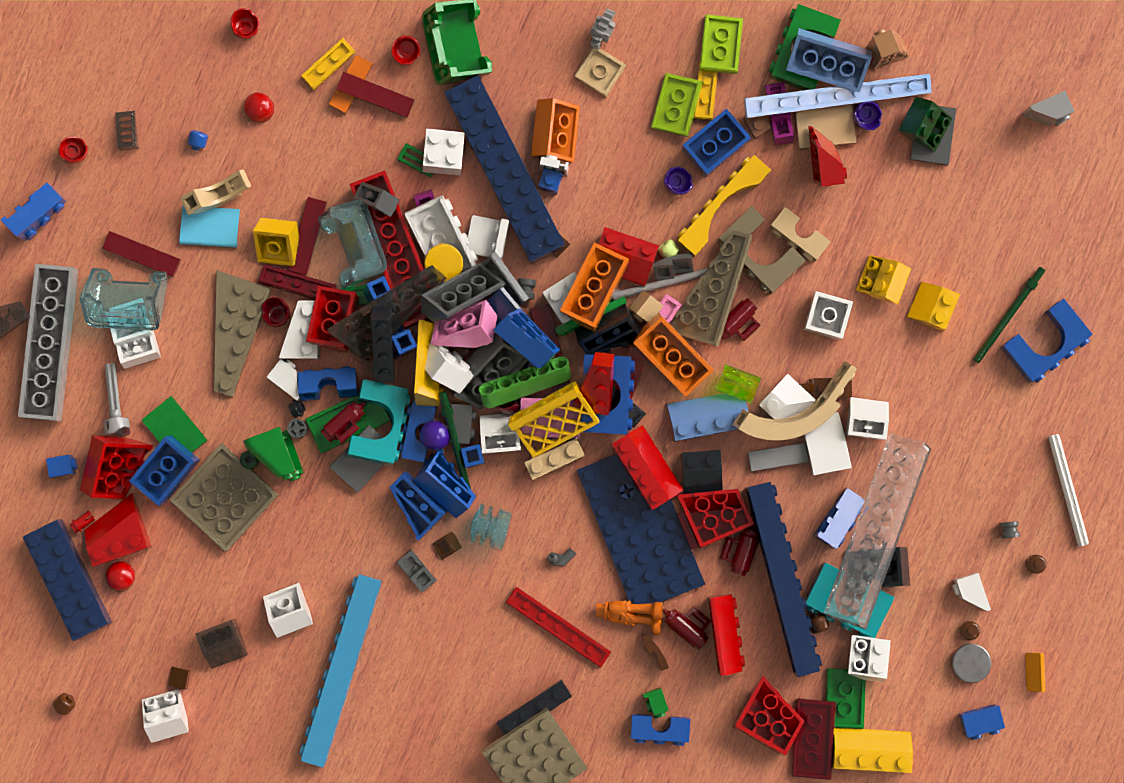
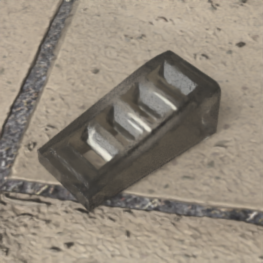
(126, 145)

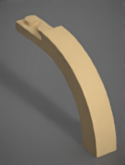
(804, 421)

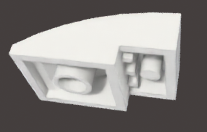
(135, 346)
(827, 447)

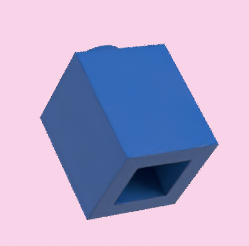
(550, 181)
(472, 456)
(61, 466)

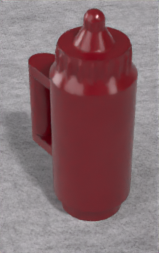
(738, 317)
(344, 423)
(744, 551)
(686, 628)

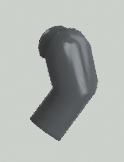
(561, 559)

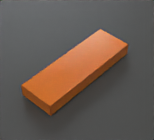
(360, 68)

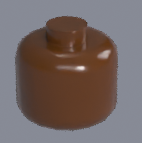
(1036, 564)
(819, 623)
(969, 630)
(64, 703)

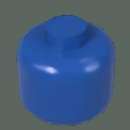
(197, 139)

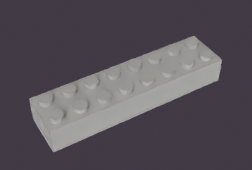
(48, 342)

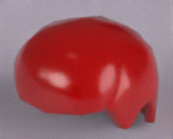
(244, 23)
(405, 50)
(259, 107)
(73, 150)
(120, 576)

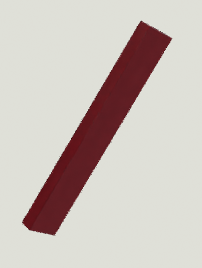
(543, 319)

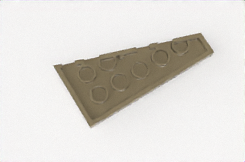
(711, 298)
(235, 327)

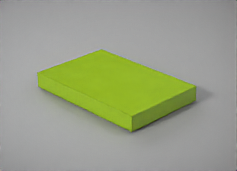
(721, 44)
(676, 104)

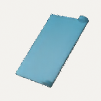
(210, 228)

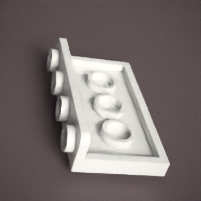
(435, 225)

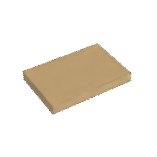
(832, 122)

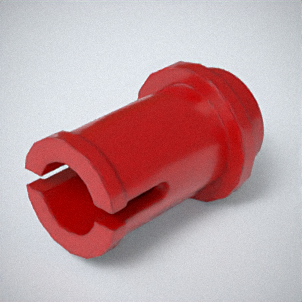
(81, 522)

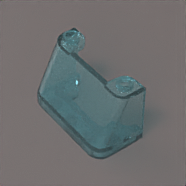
(358, 239)
(123, 303)

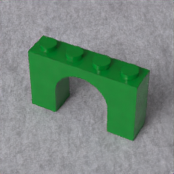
(808, 20)

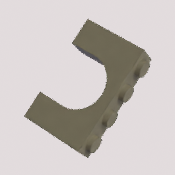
(771, 275)

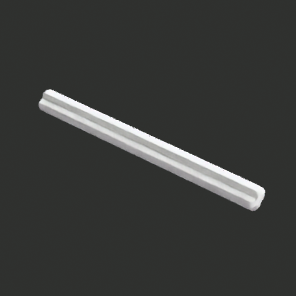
(1068, 490)

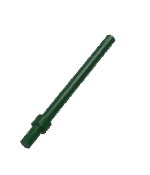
(1030, 285)
(447, 412)

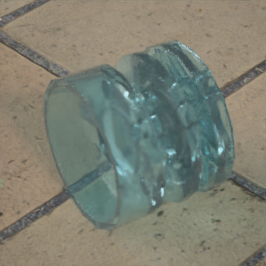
(490, 527)

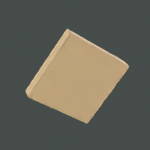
(600, 71)

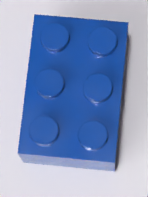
(716, 143)
(164, 470)

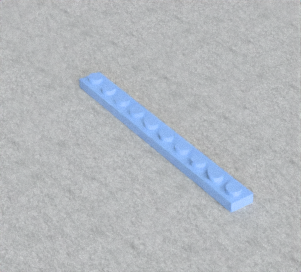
(836, 95)

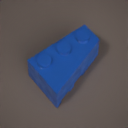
(444, 485)
(419, 508)

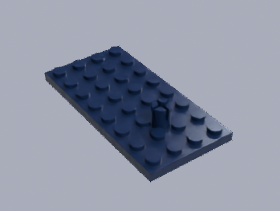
(643, 542)

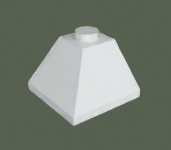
(786, 399)

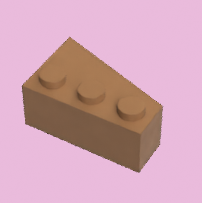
(886, 48)

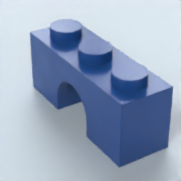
(312, 382)
(412, 447)
(677, 731)

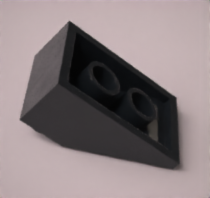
(701, 471)
(898, 570)

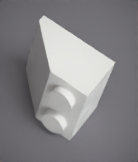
(287, 610)

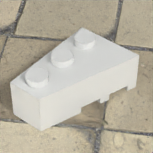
(295, 342)

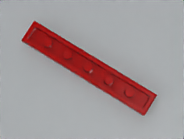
(558, 627)

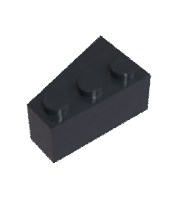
(614, 330)

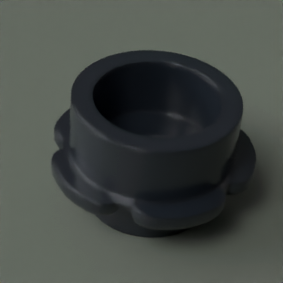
(297, 408)

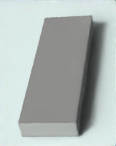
(778, 457)

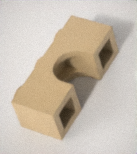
(785, 227)
(554, 459)

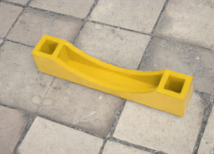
(749, 176)

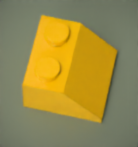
(276, 241)
(933, 306)

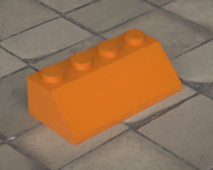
(594, 286)
(672, 354)

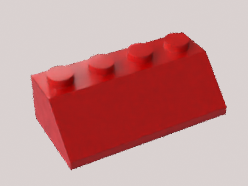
(646, 467)
(725, 634)

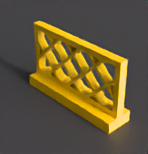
(542, 408)

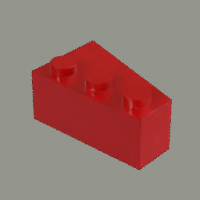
(598, 384)

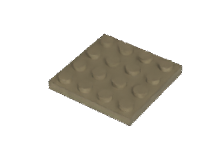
(224, 497)
(535, 753)

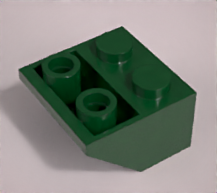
(925, 123)

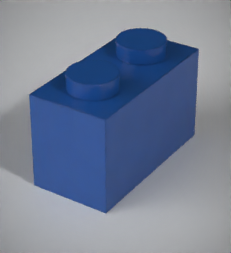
(982, 721)

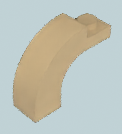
(216, 195)

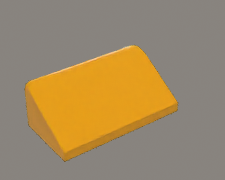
(1035, 672)

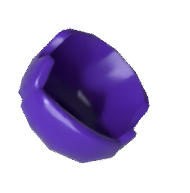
(867, 115)
(678, 181)
(434, 435)

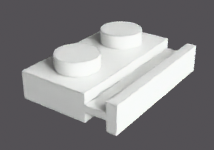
(552, 163)

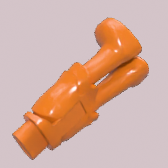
(625, 613)

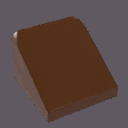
(447, 545)
(179, 678)

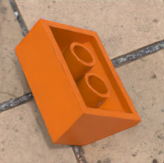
(555, 129)

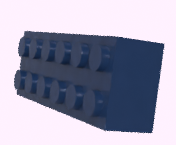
(67, 579)

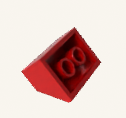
(638, 251)
(329, 308)

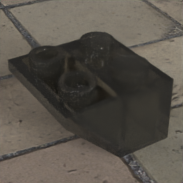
(222, 643)

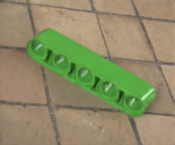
(524, 382)

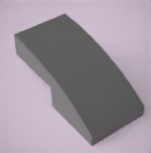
(670, 266)
(416, 570)

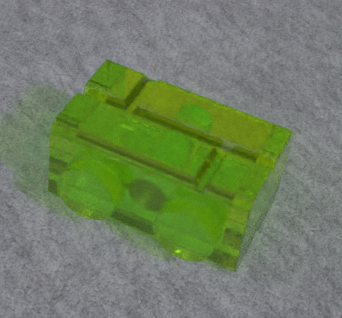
(738, 383)

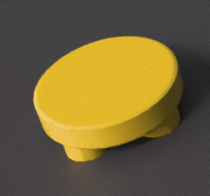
(445, 259)

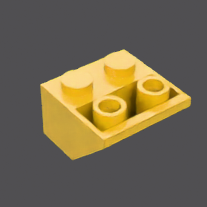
(883, 279)

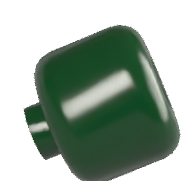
(248, 460)

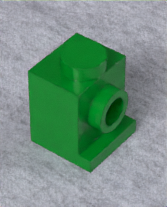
(656, 702)

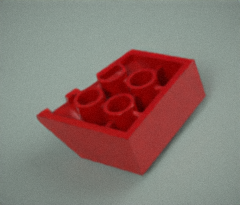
(825, 160)
(111, 466)
(715, 514)
(117, 533)
(769, 718)

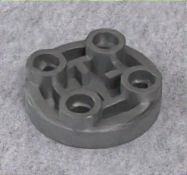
(971, 663)

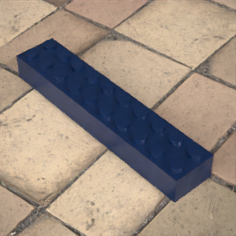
(504, 169)
(782, 579)

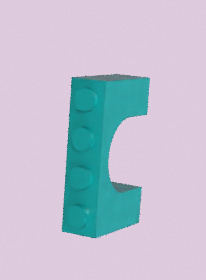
(393, 400)
(821, 590)

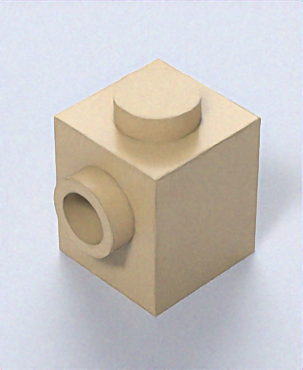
(645, 307)

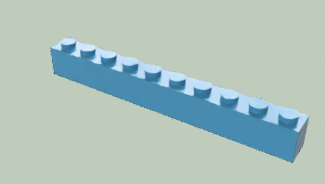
(341, 670)

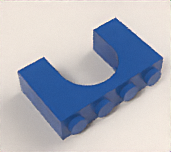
(1073, 334)
(402, 339)
(618, 419)

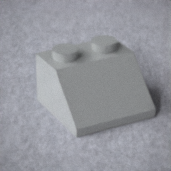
(1051, 110)

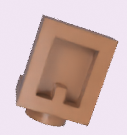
(757, 125)

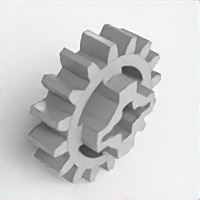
(602, 29)

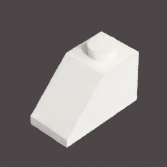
(285, 377)
(971, 590)

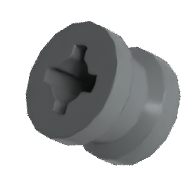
(295, 426)
(1009, 529)

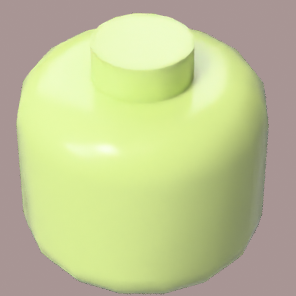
(668, 249)

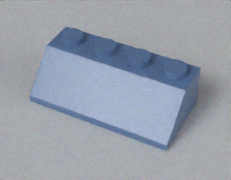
(829, 60)
(704, 416)

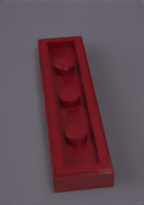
(375, 94)
(308, 235)
(141, 253)
(291, 281)

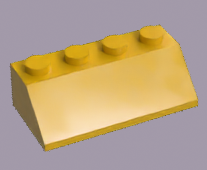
(426, 388)
(872, 750)

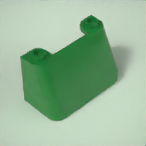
(454, 41)
(276, 453)

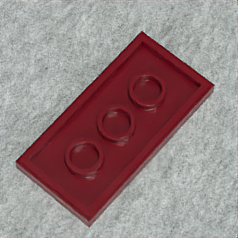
(815, 739)

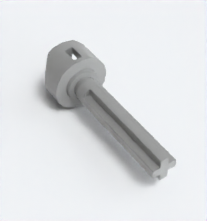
(115, 423)

